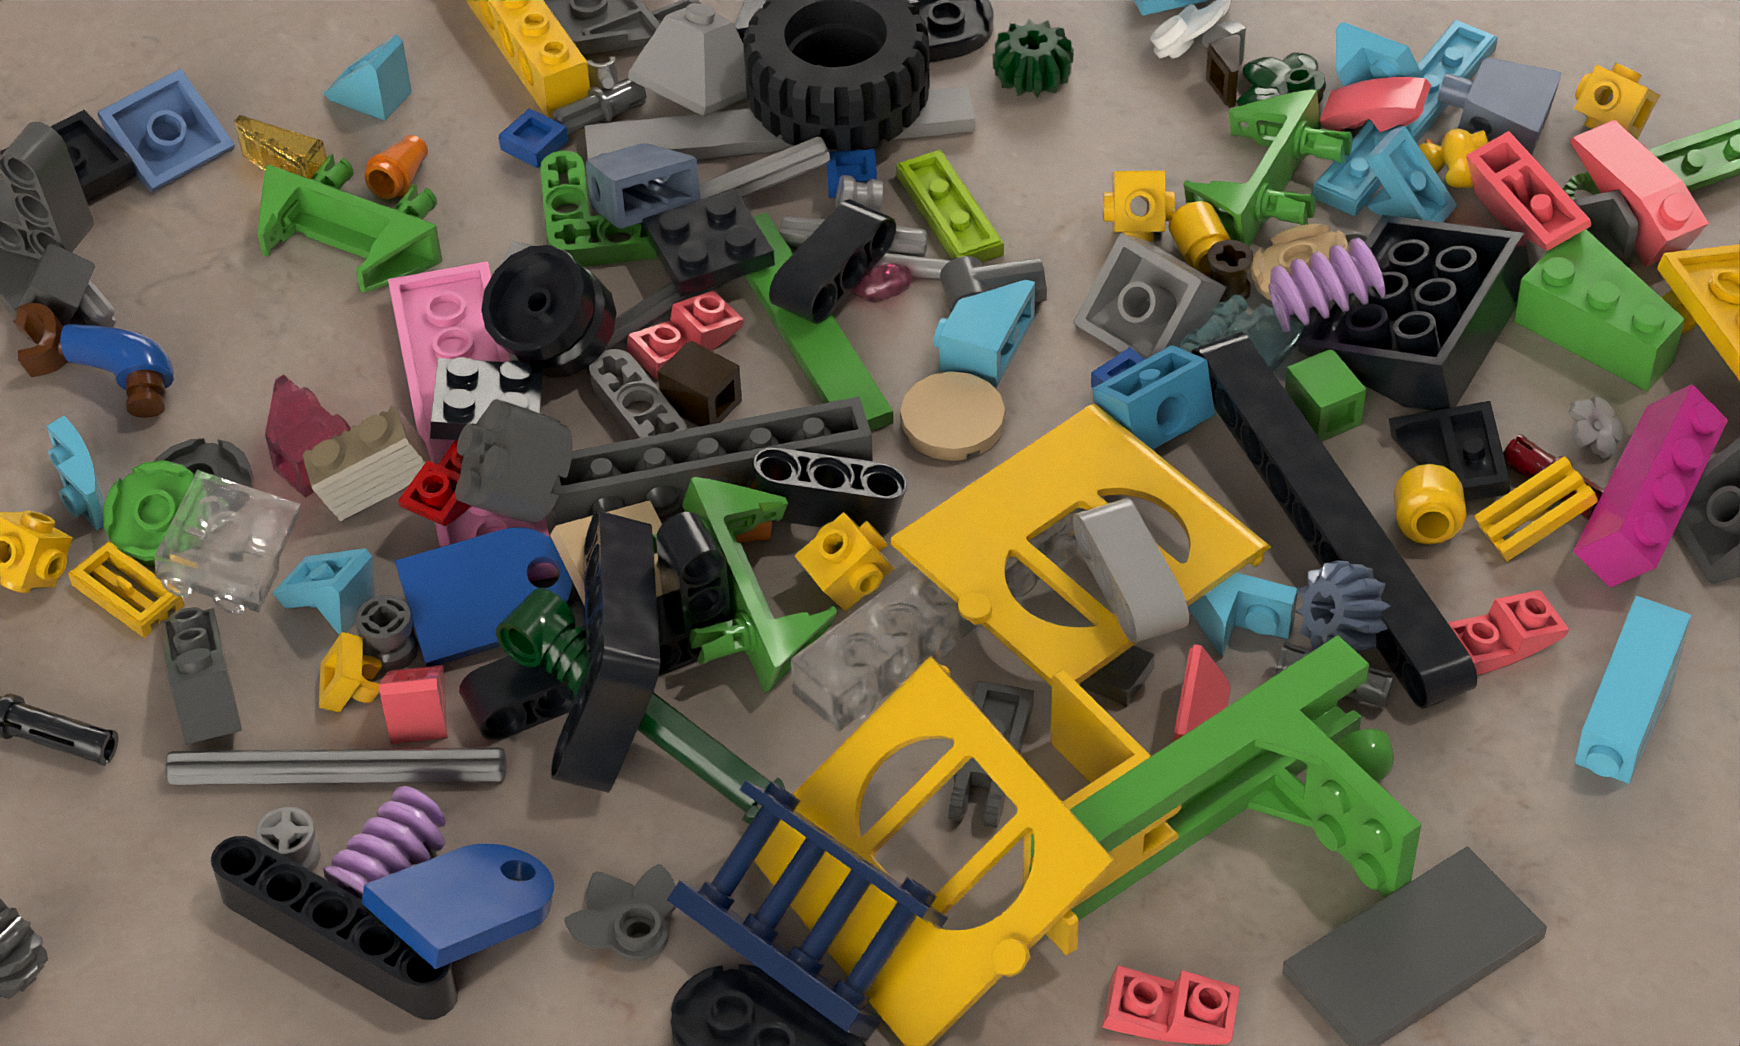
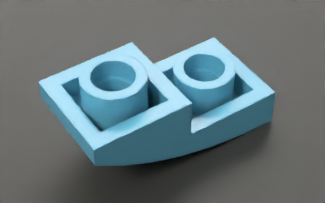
(73, 462)

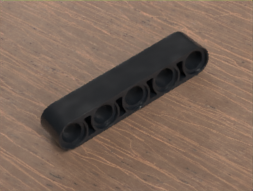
(260, 880)

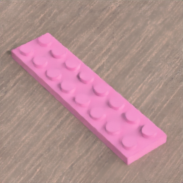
(443, 318)

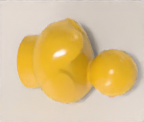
(1453, 152)

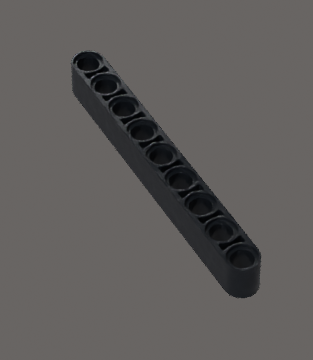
(1334, 518)

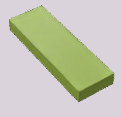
(949, 207)

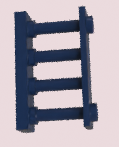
(801, 966)

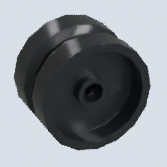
(549, 310)

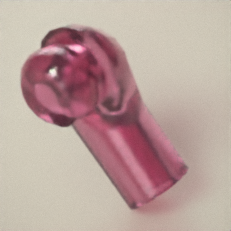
(884, 283)

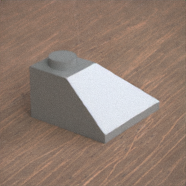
(694, 60)

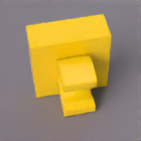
(344, 673)

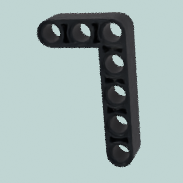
(695, 594)
(619, 653)

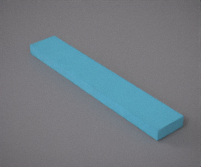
(1354, 182)

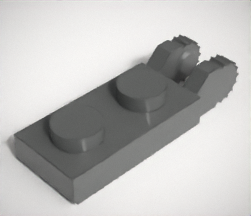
(1010, 713)

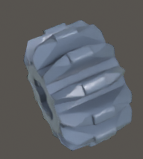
(1342, 602)

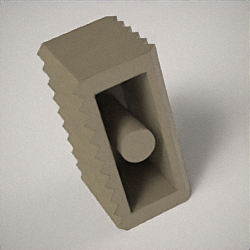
(366, 463)

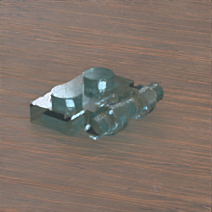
(1260, 327)

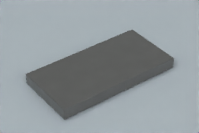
(1414, 950)

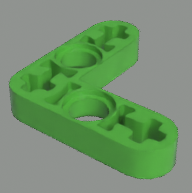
(579, 225)

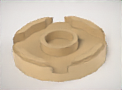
(1291, 245)
(952, 415)

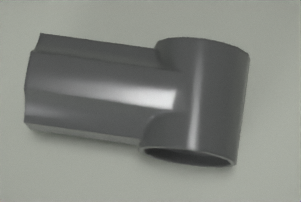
(968, 277)

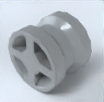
(867, 193)
(290, 826)

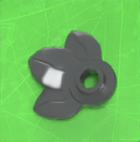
(621, 910)

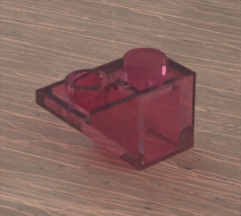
(297, 425)

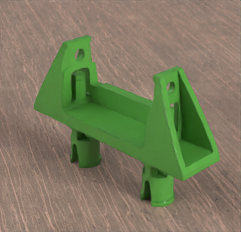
(1250, 204)
(390, 239)
(767, 641)

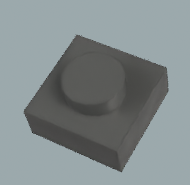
(1122, 676)

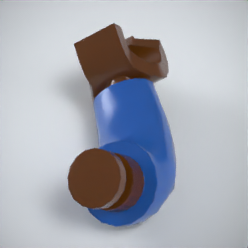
(132, 357)

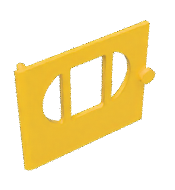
(1088, 456)
(936, 970)

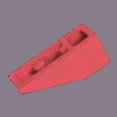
(1523, 193)
(1656, 195)

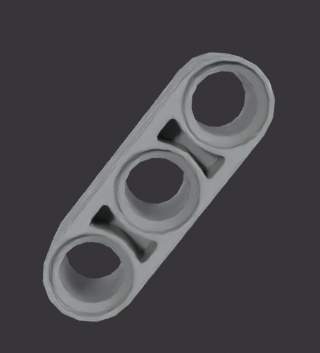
(1130, 570)

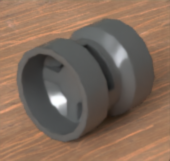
(387, 631)

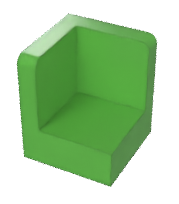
(1326, 394)

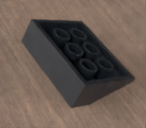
(1440, 311)

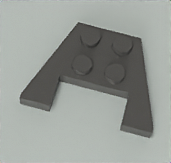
(610, 24)

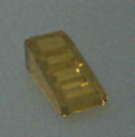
(279, 147)

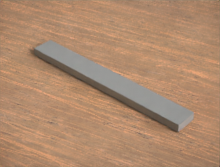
(742, 134)

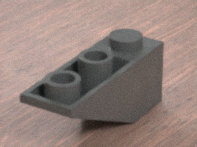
(199, 675)

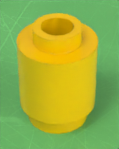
(1194, 231)

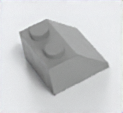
(1146, 299)

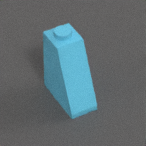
(1633, 690)

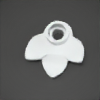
(1178, 32)

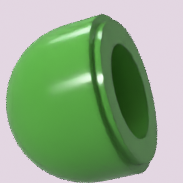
(1370, 750)

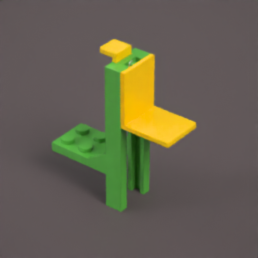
(1237, 760)

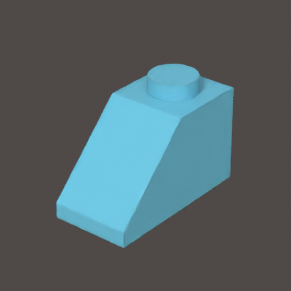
(986, 331)

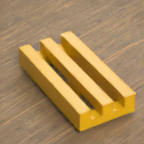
(1530, 502)
(112, 603)

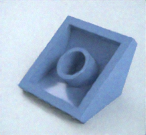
(165, 130)

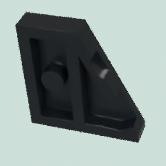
(1460, 440)

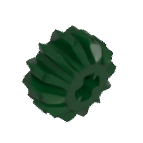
(1033, 58)

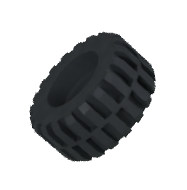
(839, 104)

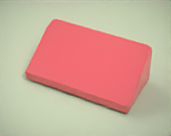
(1203, 692)

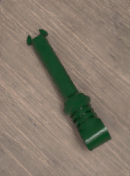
(545, 633)

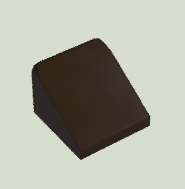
(1224, 67)

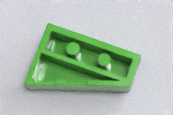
(1600, 311)

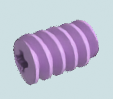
(1324, 282)
(389, 841)

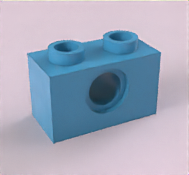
(1159, 396)

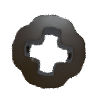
(1229, 266)

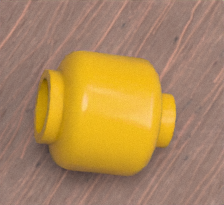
(1429, 504)

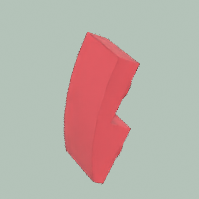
(1382, 100)
(699, 319)
(1510, 631)
(1179, 1011)

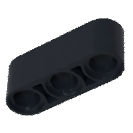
(832, 261)
(827, 485)

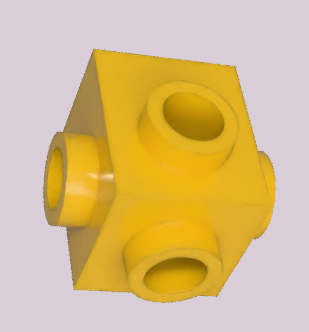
(1615, 96)
(1149, 187)
(31, 551)
(846, 560)

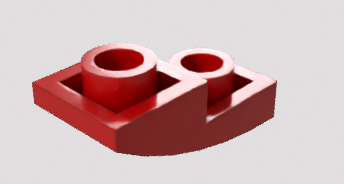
(433, 490)

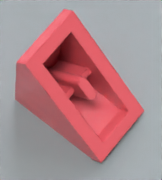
(414, 704)

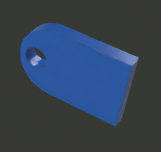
(471, 587)
(463, 900)

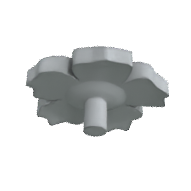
(1596, 426)

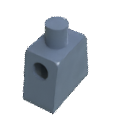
(1503, 99)
(627, 183)

